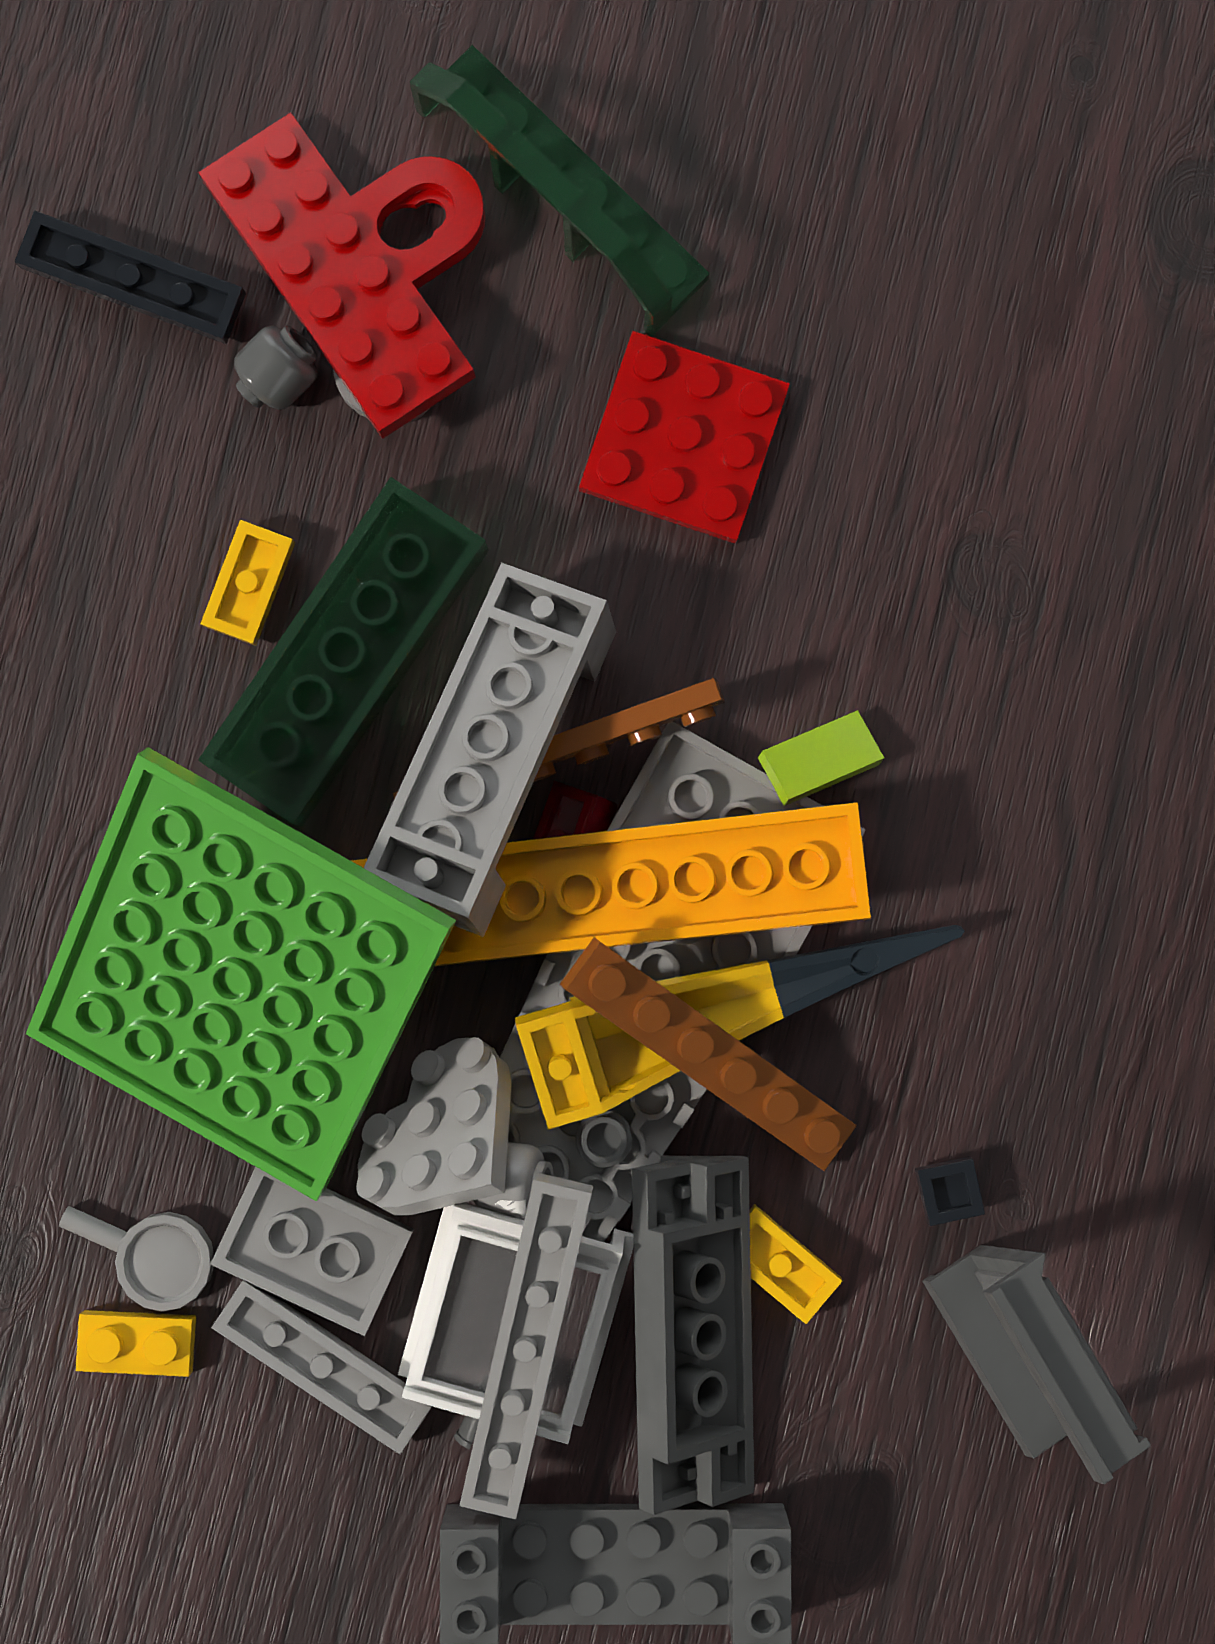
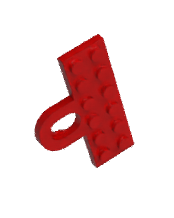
(339, 273)

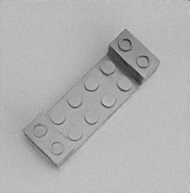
(489, 743)

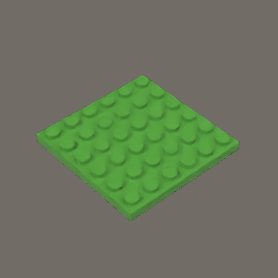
(236, 973)

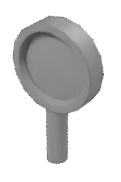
(158, 1260)

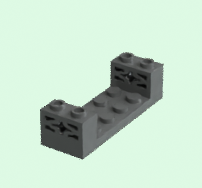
(616, 1569)

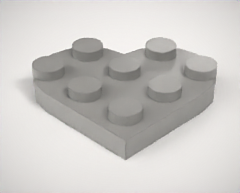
(446, 1138)

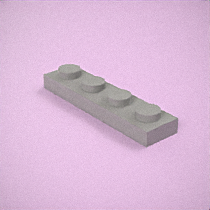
(321, 1364)

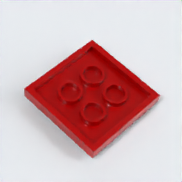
(683, 437)

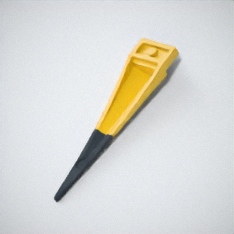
(591, 1065)

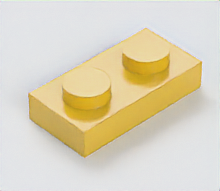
(248, 582)
(788, 1267)
(135, 1343)

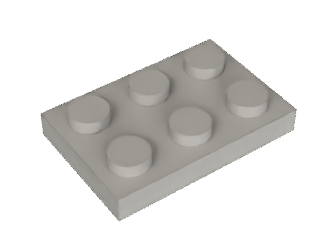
(313, 1253)

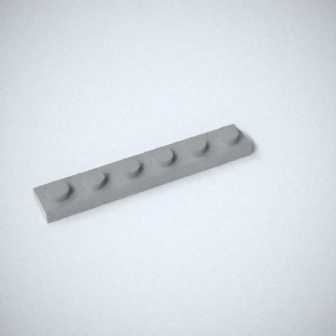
(526, 1345)

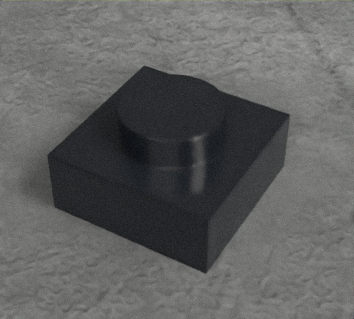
(949, 1191)

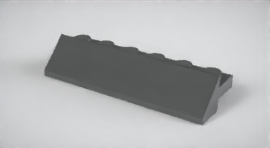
(693, 1331)

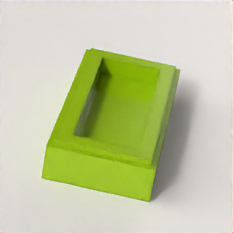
(820, 758)

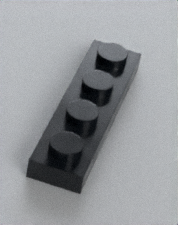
(130, 277)

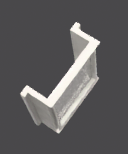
(464, 1306)

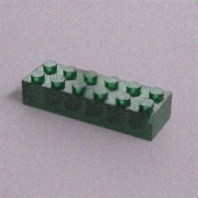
(345, 652)

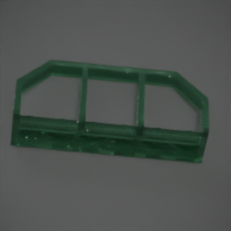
(590, 201)

